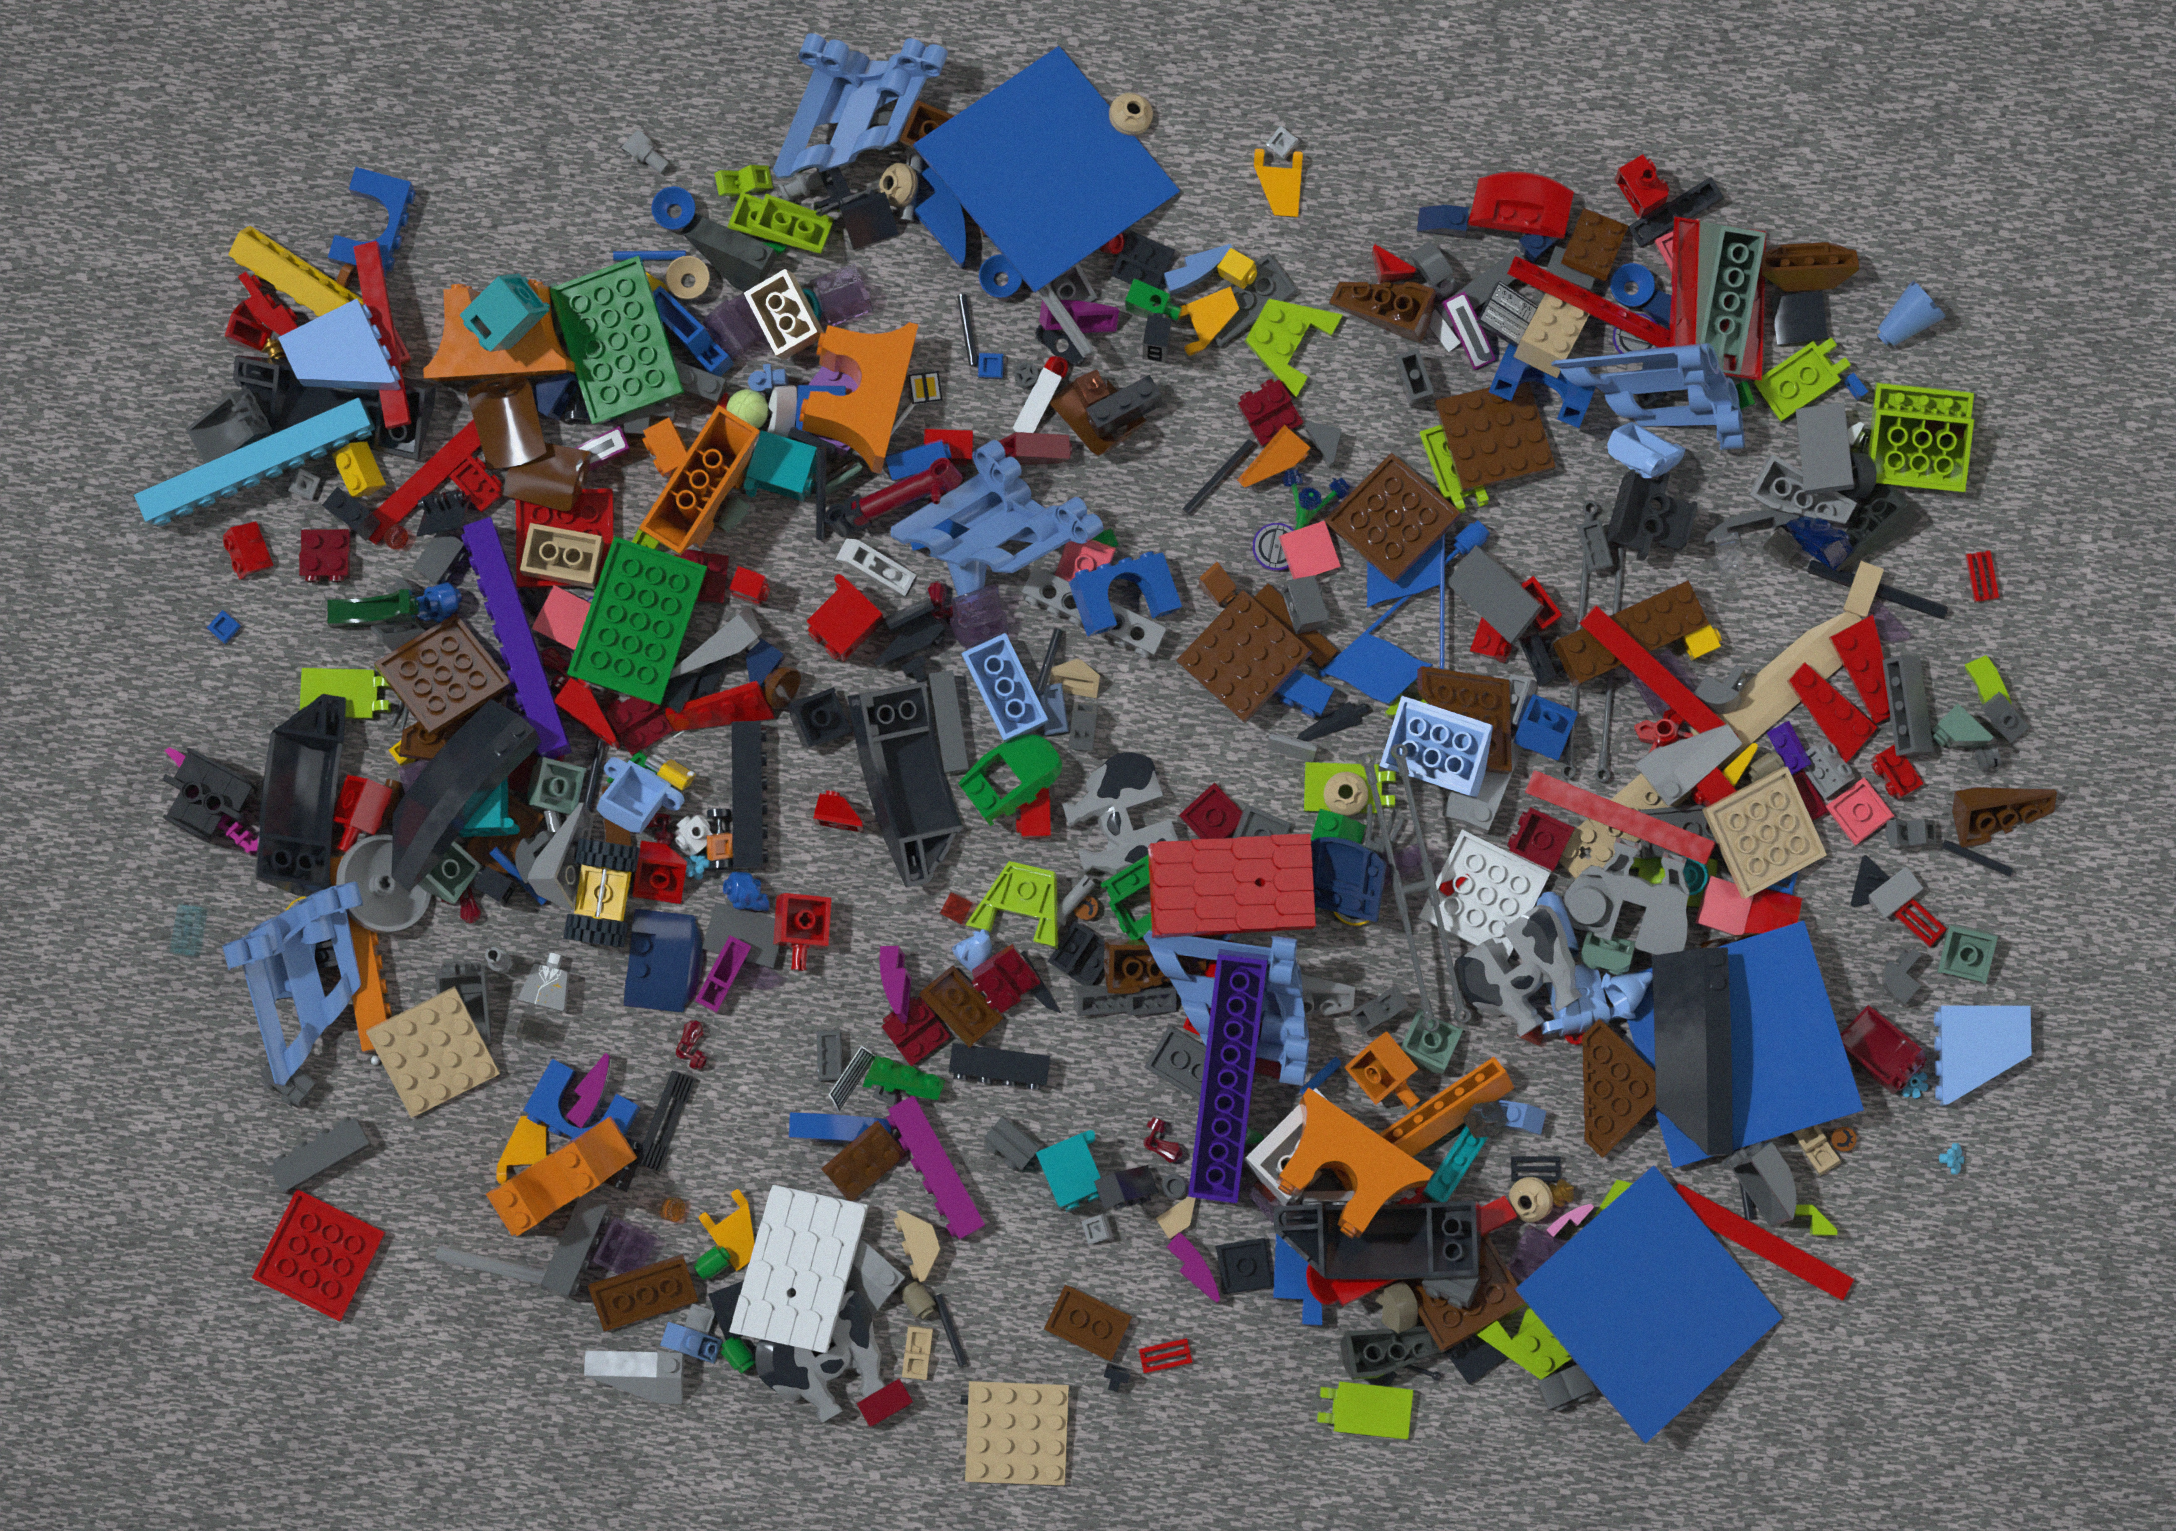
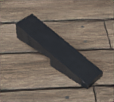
(1685, 206)

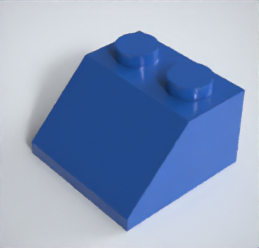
(1545, 727)

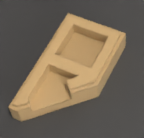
(1177, 1218)

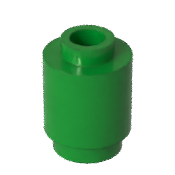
(712, 1262)
(738, 1354)

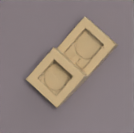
(1863, 589)
(1817, 1149)
(917, 1352)

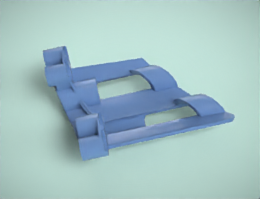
(848, 91)
(1690, 367)
(996, 510)
(281, 959)
(1283, 1015)

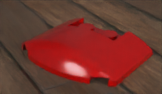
(1522, 204)

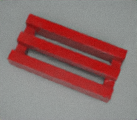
(1978, 556)
(1916, 931)
(1186, 1351)

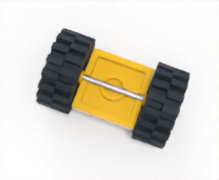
(602, 893)

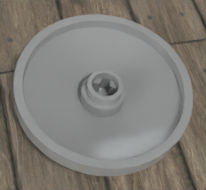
(385, 901)

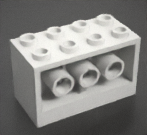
(1276, 1150)

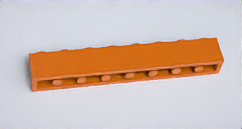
(369, 998)
(1443, 1111)

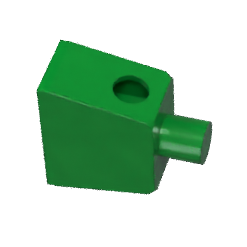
(1143, 297)

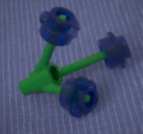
(1309, 500)

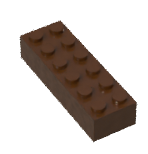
(1650, 623)

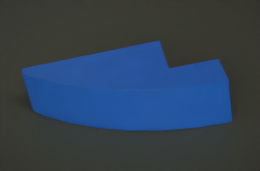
(944, 218)
(691, 334)
(830, 1127)
(1291, 1282)

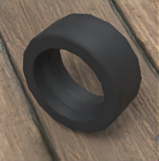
(1866, 476)

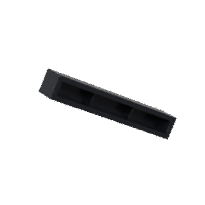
(747, 795)

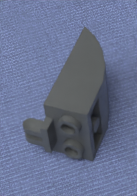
(229, 426)
(473, 987)
(1766, 1180)

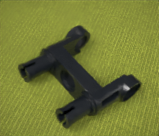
(838, 191)

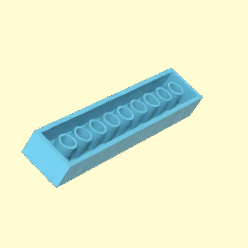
(255, 462)

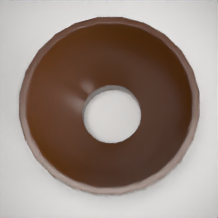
(781, 686)

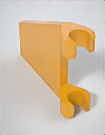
(1280, 184)
(1209, 317)
(524, 1147)
(733, 1232)

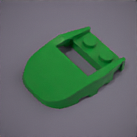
(1030, 759)
(1123, 885)

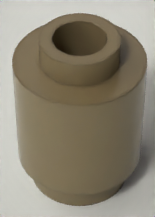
(1764, 766)
(918, 1300)

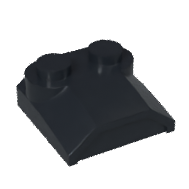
(819, 719)

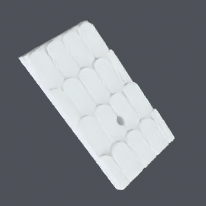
(801, 1245)

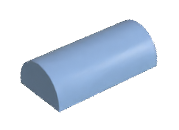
(1005, 687)

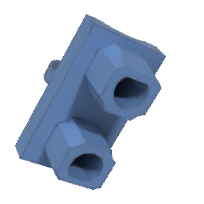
(766, 381)

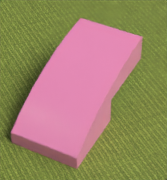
(1574, 1216)

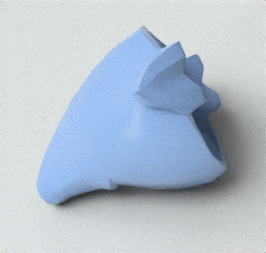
(973, 950)
(1626, 991)

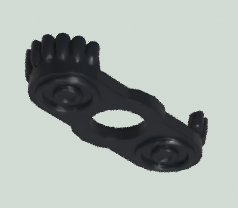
(1048, 338)

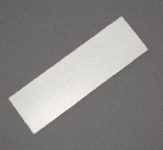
(1037, 402)

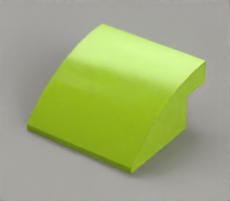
(1896, 431)

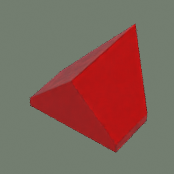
(1389, 267)
(246, 329)

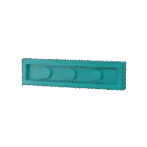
(1453, 1166)

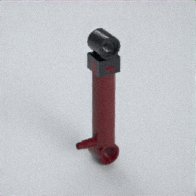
(861, 511)

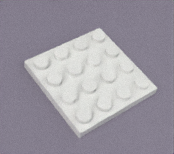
(1492, 895)

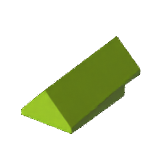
(781, 222)

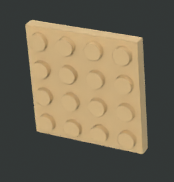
(1764, 832)
(433, 1052)
(1016, 1433)

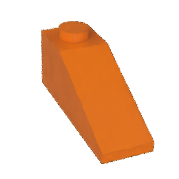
(1279, 455)

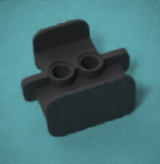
(1635, 509)
(213, 783)

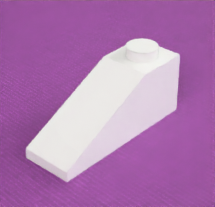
(875, 566)

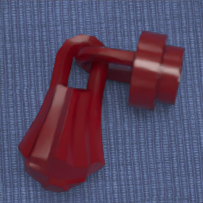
(937, 596)
(554, 660)
(662, 837)
(468, 908)
(692, 1032)
(1168, 1150)

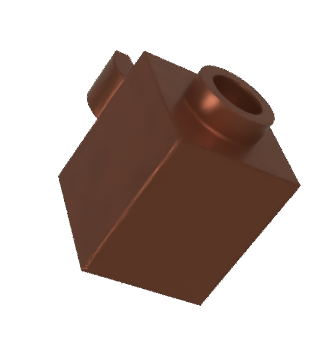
(1090, 388)

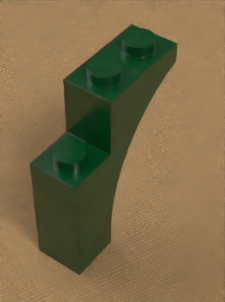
(370, 611)

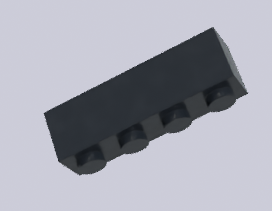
(999, 1065)

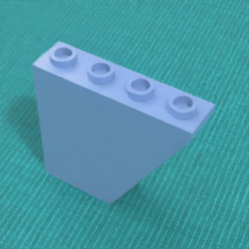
(341, 351)
(1978, 1045)

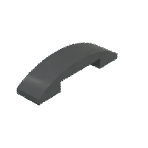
(1778, 520)

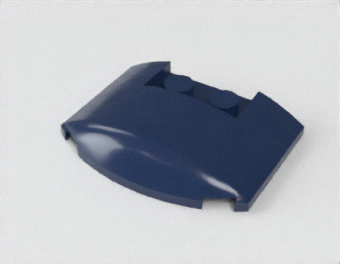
(1347, 877)
(663, 961)

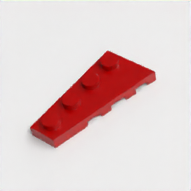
(1863, 661)
(722, 708)
(1831, 712)

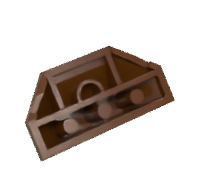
(1809, 265)

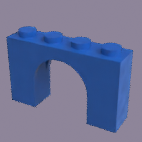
(395, 196)
(1514, 372)
(917, 460)
(1148, 573)
(547, 1101)

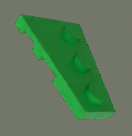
(897, 1076)

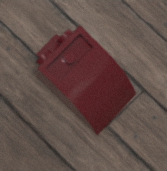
(1882, 1050)

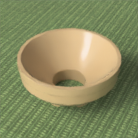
(1125, 121)
(904, 184)
(684, 266)
(1349, 806)
(1539, 1194)

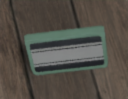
(842, 475)

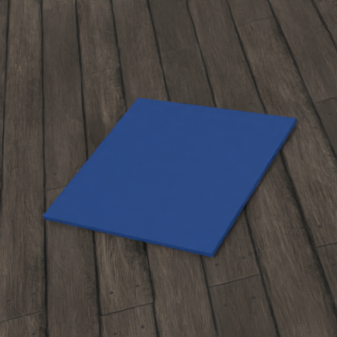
(1045, 169)
(1783, 1044)
(1648, 1304)

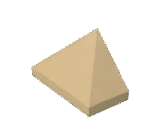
(1076, 678)

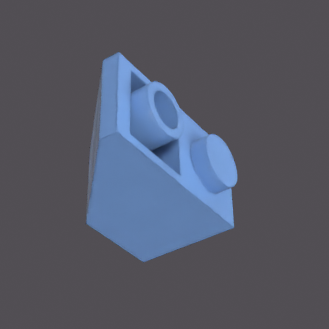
(1523, 1117)
(691, 1342)

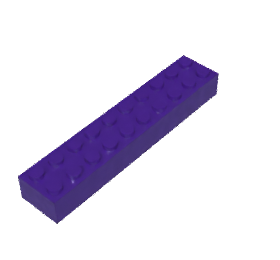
(515, 634)
(1228, 1075)

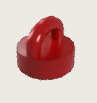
(1113, 246)
(1057, 365)

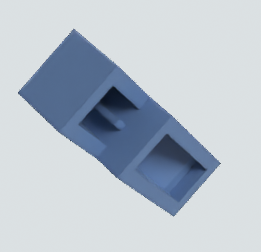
(1197, 269)

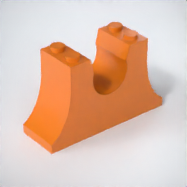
(465, 359)
(868, 414)
(701, 482)
(1341, 1142)
(561, 1176)

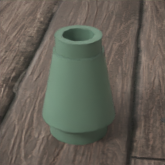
(733, 513)

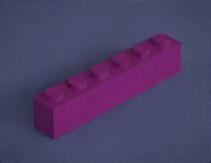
(936, 1168)

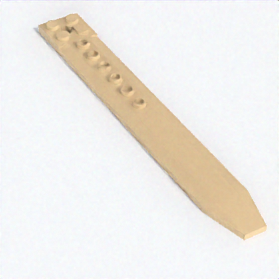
(1763, 703)

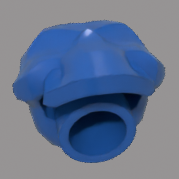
(439, 602)
(745, 892)

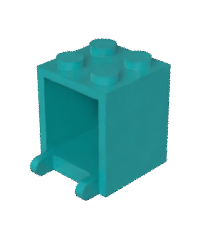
(504, 312)
(781, 467)
(492, 816)
(1070, 1171)

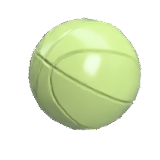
(749, 406)

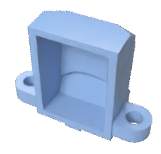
(1643, 450)
(635, 795)
(1584, 1011)

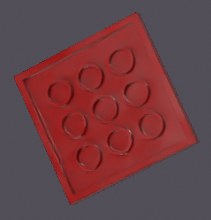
(590, 515)
(318, 1255)

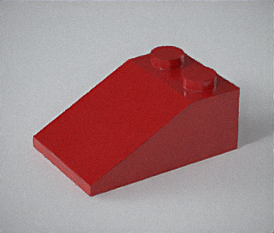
(579, 704)

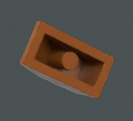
(1217, 585)

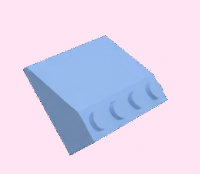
(1440, 746)

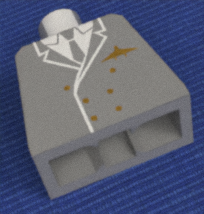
(547, 985)

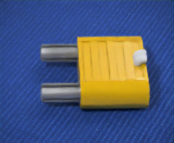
(671, 771)

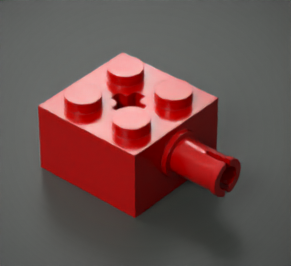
(1642, 186)
(360, 808)
(791, 933)

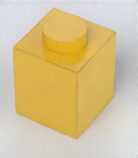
(1237, 269)
(1702, 642)

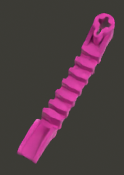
(243, 840)

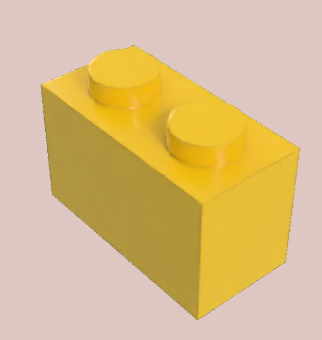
(359, 469)

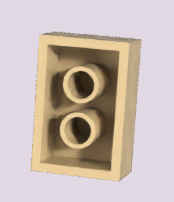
(784, 314)
(1551, 334)
(562, 555)

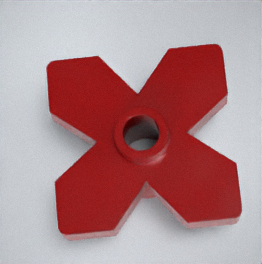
(1663, 732)

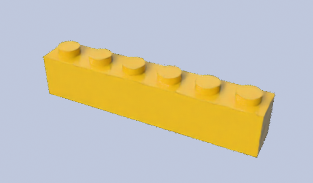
(289, 272)

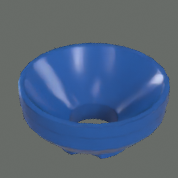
(673, 196)
(993, 266)
(1635, 273)

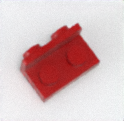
(1897, 773)

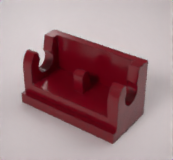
(884, 1402)

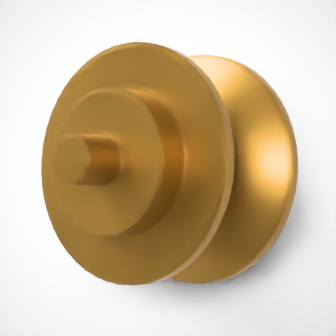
(274, 349)
(1562, 1192)

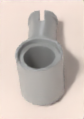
(641, 149)

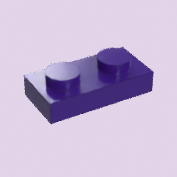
(1789, 747)

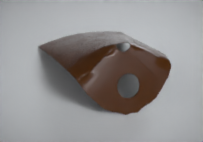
(1074, 414)
(506, 422)
(550, 478)

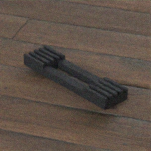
(652, 1154)

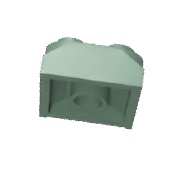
(555, 785)
(1967, 952)
(1607, 954)
(1430, 1048)

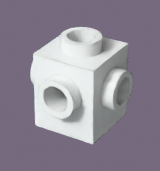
(686, 839)

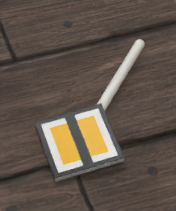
(923, 389)

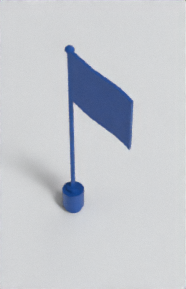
(1423, 575)
(1378, 665)

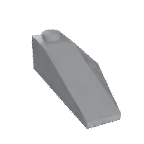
(1782, 489)
(729, 640)
(1683, 764)
(1480, 810)
(555, 869)
(1325, 996)
(873, 1277)
(644, 1374)

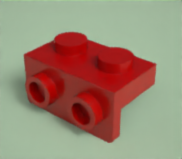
(476, 482)
(247, 549)
(1490, 643)

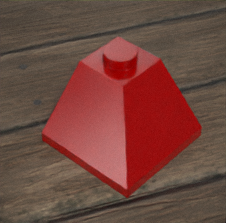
(836, 813)
(659, 873)
(1772, 911)

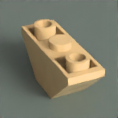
(919, 1243)

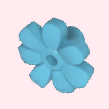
(696, 865)
(1915, 1089)
(1953, 1158)

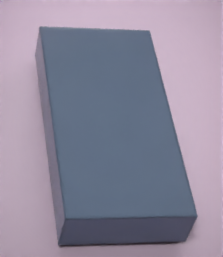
(1054, 709)

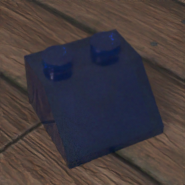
(1821, 540)

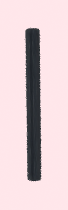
(1883, 591)

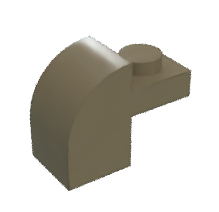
(1398, 1305)

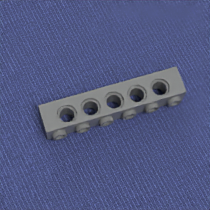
(1153, 632)

